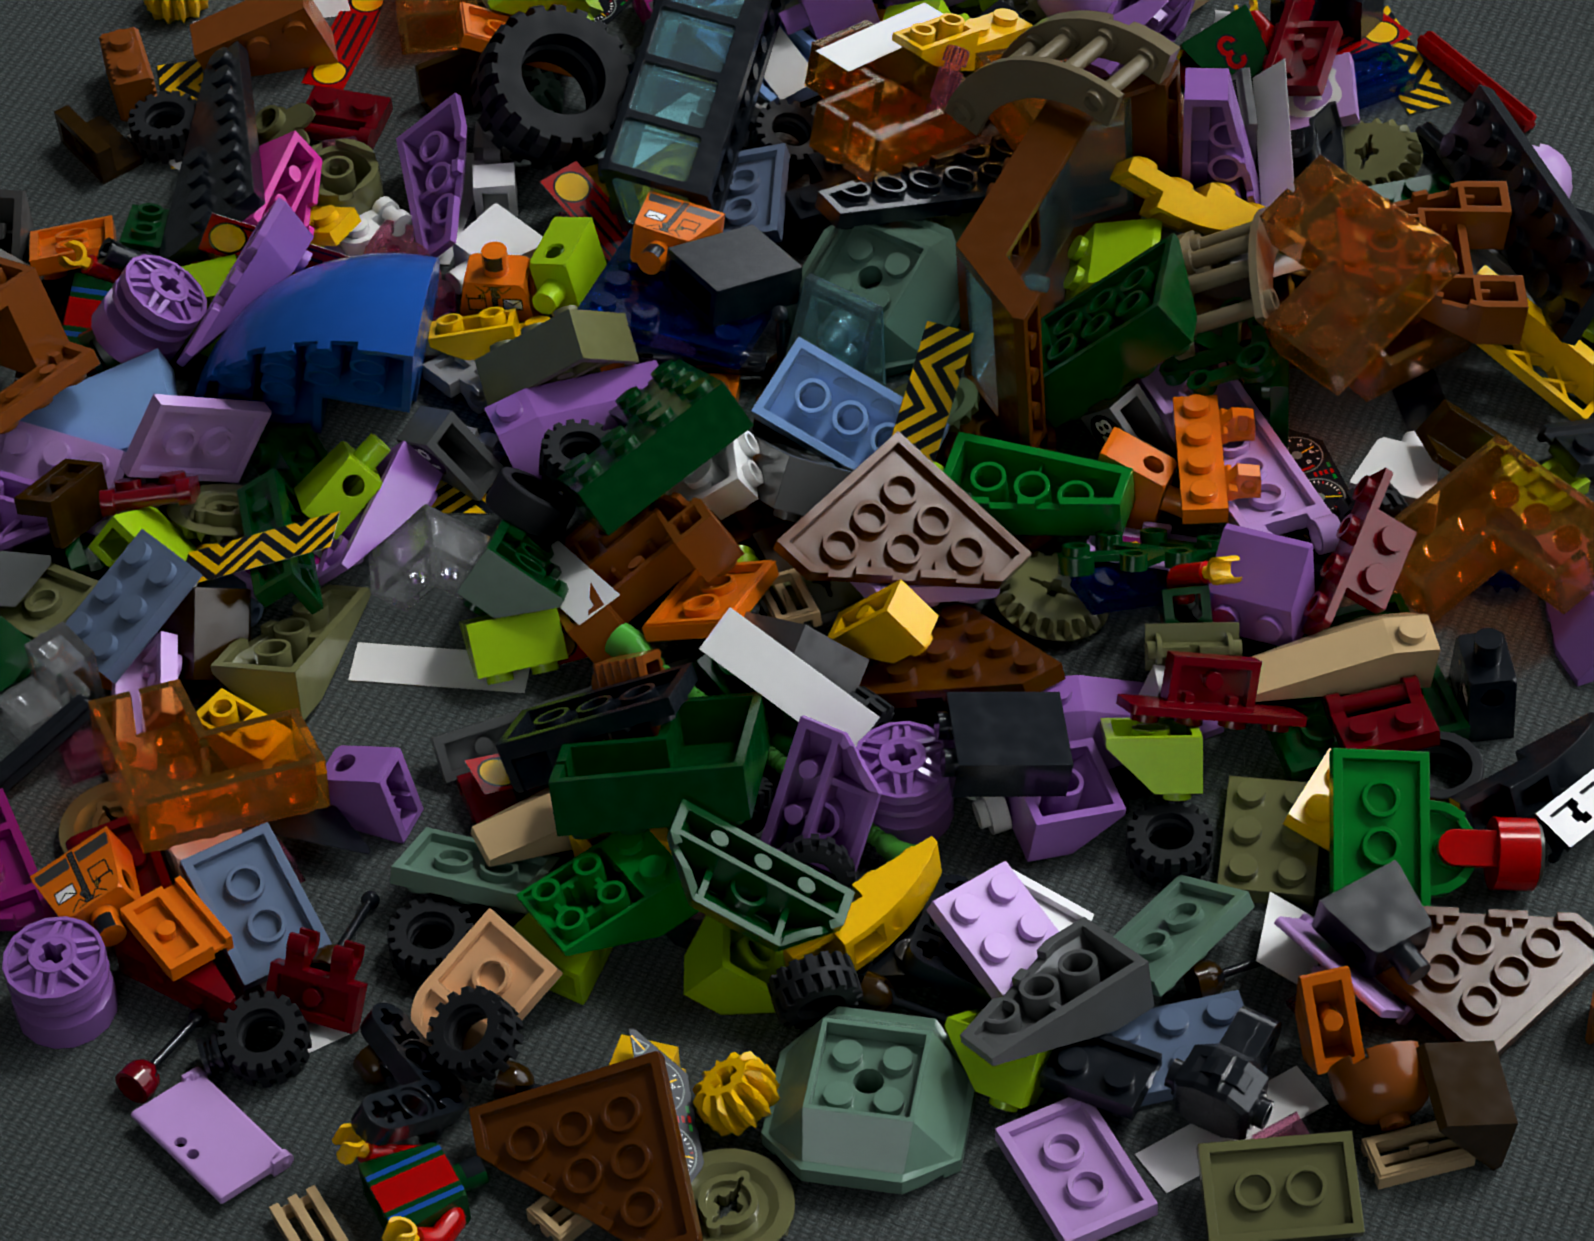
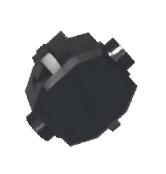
(1225, 1082)

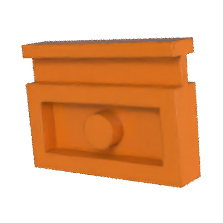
(176, 928)

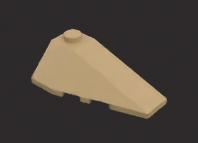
(1351, 658)
(520, 832)

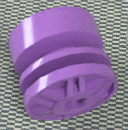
(149, 309)
(907, 769)
(60, 982)

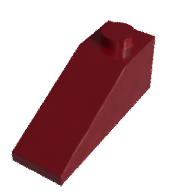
(199, 989)

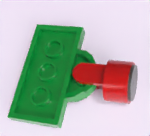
(1386, 814)

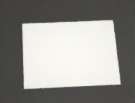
(1276, 948)

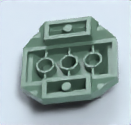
(915, 273)
(877, 1141)

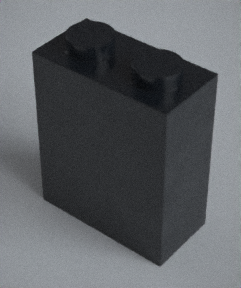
(732, 275)
(1004, 744)

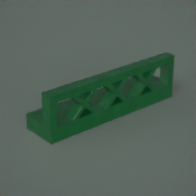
(265, 506)

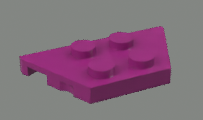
(19, 897)

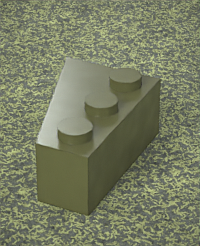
(556, 350)

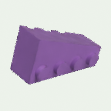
(1215, 135)

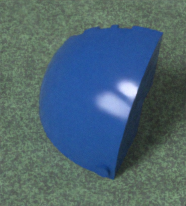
(330, 332)

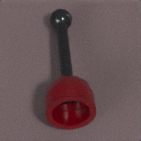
(140, 1078)

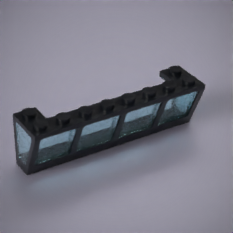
(688, 103)

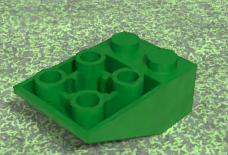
(609, 895)

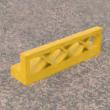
(1567, 366)

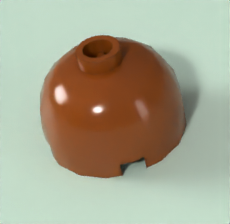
(1382, 1086)

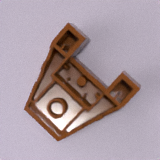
(1471, 305)
(645, 562)

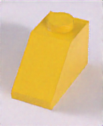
(886, 624)

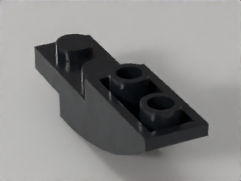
(1537, 778)

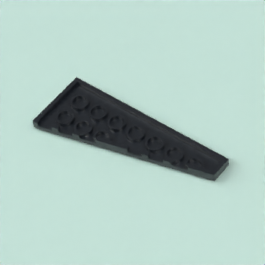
(220, 158)
(947, 185)

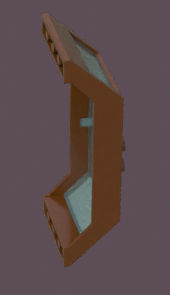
(1020, 237)

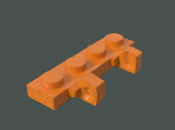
(1202, 476)

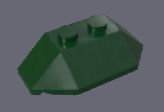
(752, 883)

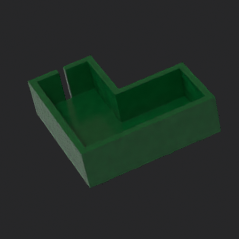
(658, 442)
(630, 785)

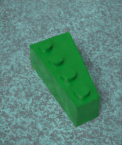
(1040, 488)

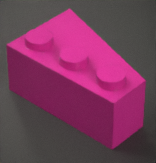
(291, 173)

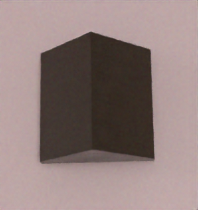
(206, 626)
(1470, 1097)

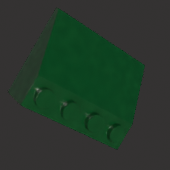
(1117, 331)

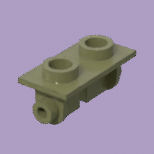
(1204, 637)

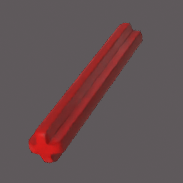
(1470, 76)

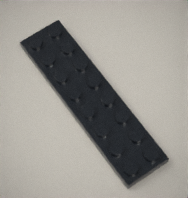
(1545, 232)

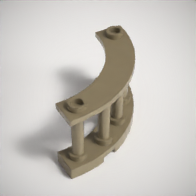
(1035, 67)
(1201, 258)

